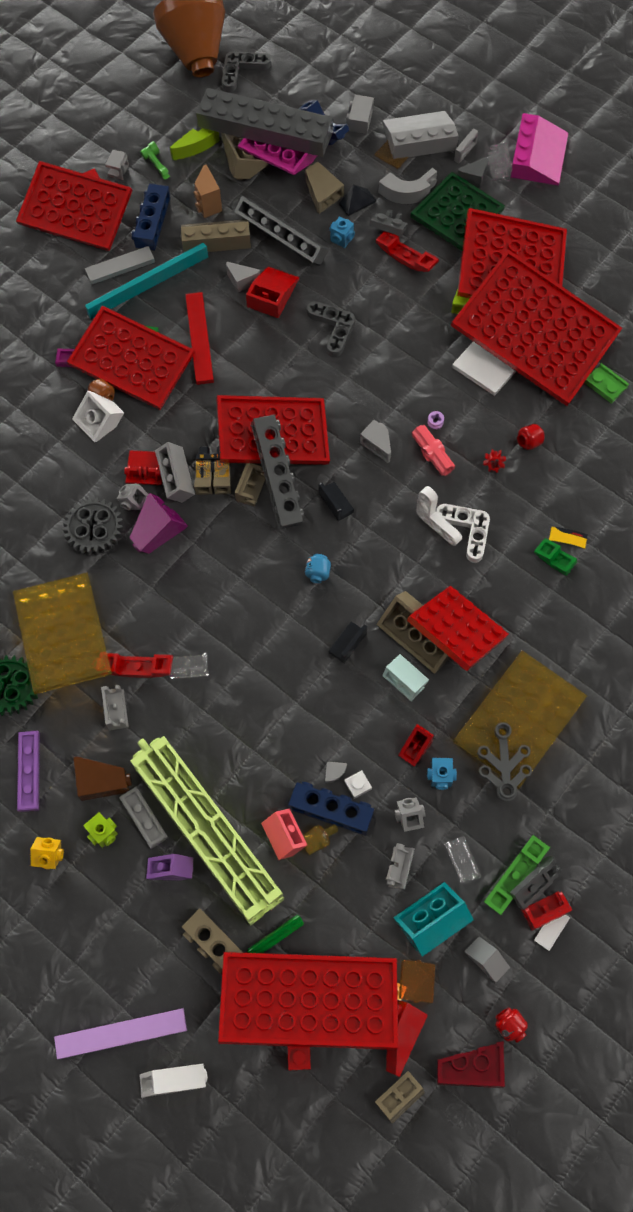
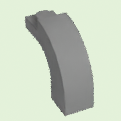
(407, 191)

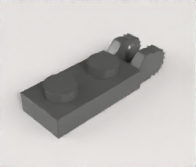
(536, 882)

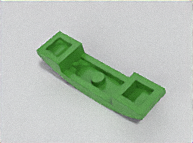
(517, 872)

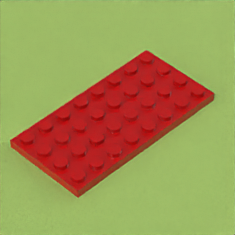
(309, 1001)

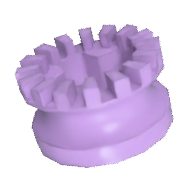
(439, 423)

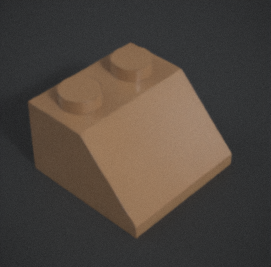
(207, 193)

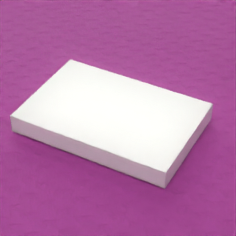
(483, 368)

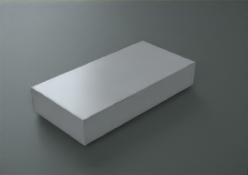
(466, 145)

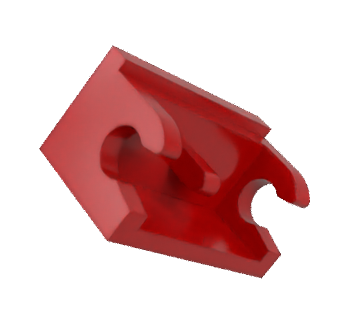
(546, 910)

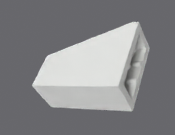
(173, 1080)

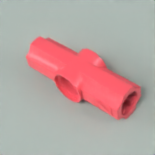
(433, 450)

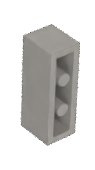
(174, 472)

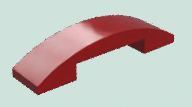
(404, 254)
(140, 666)

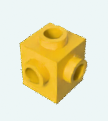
(46, 853)

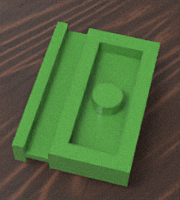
(606, 383)

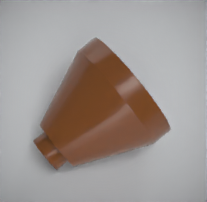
(192, 31)

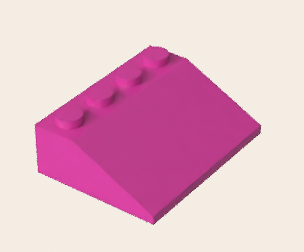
(539, 151)
(283, 158)

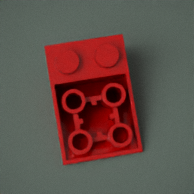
(271, 291)

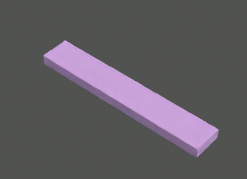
(120, 1033)

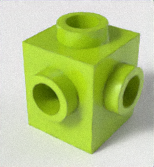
(101, 830)

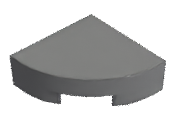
(334, 771)

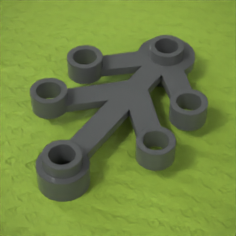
(503, 765)

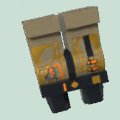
(208, 466)

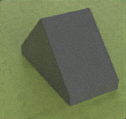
(474, 172)

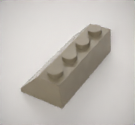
(217, 235)
(395, 624)

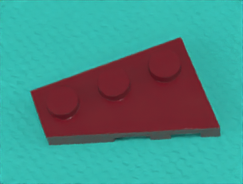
(474, 1068)

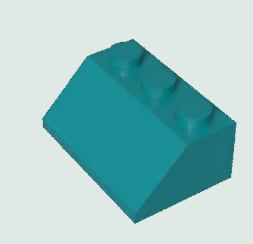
(434, 918)

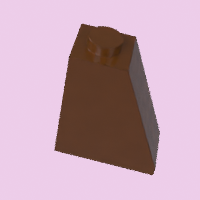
(99, 779)

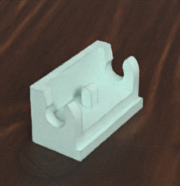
(405, 677)

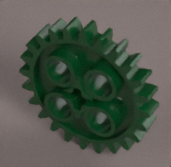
(23, 690)

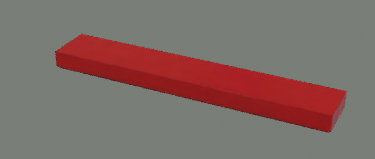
(199, 338)

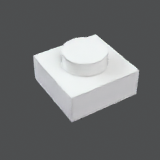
(358, 784)

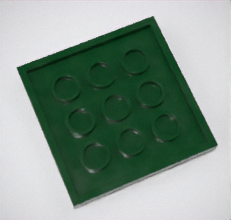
(447, 207)

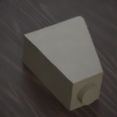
(323, 186)

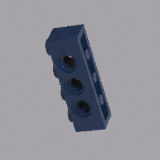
(151, 216)
(338, 817)

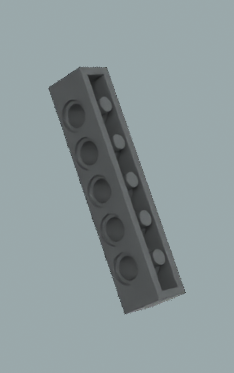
(281, 230)
(270, 425)

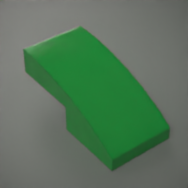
(555, 557)

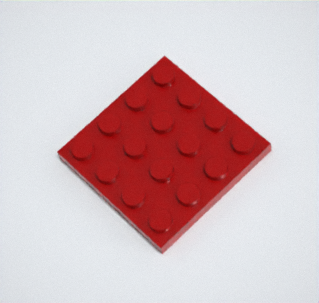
(458, 627)

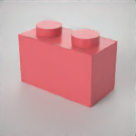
(284, 834)

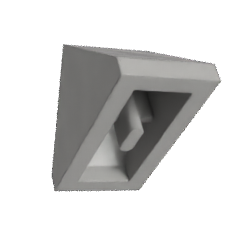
(241, 275)
(487, 959)

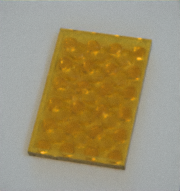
(61, 633)
(532, 703)

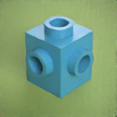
(342, 231)
(445, 767)

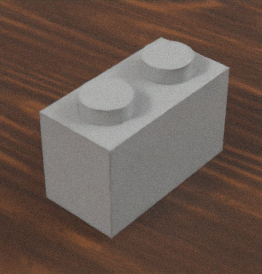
(360, 114)

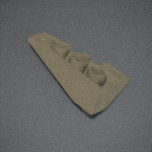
(240, 162)

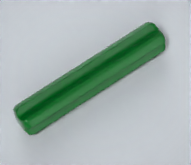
(277, 935)

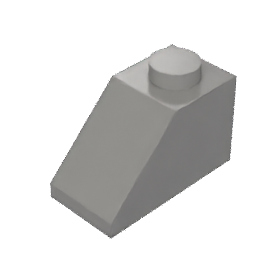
(376, 439)

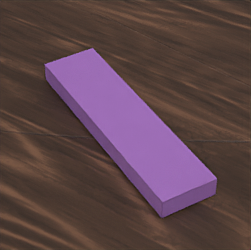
(28, 771)

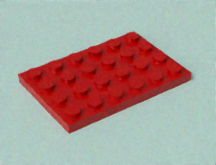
(74, 205)
(131, 357)
(301, 427)

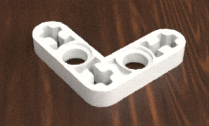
(427, 512)
(471, 522)

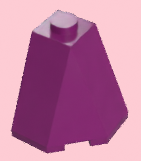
(155, 525)

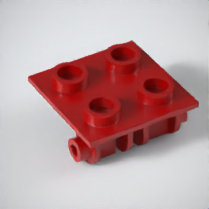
(143, 468)

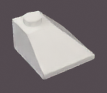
(97, 415)

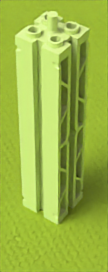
(207, 829)

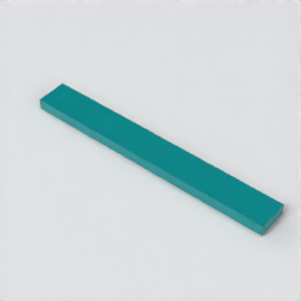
(148, 280)

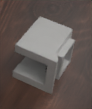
(117, 163)

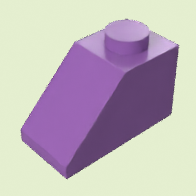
(170, 867)

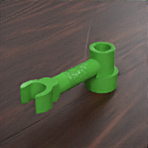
(151, 152)

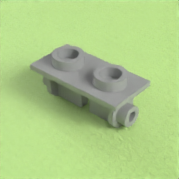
(399, 872)

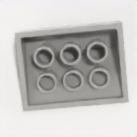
(421, 134)

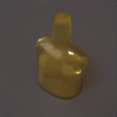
(318, 838)

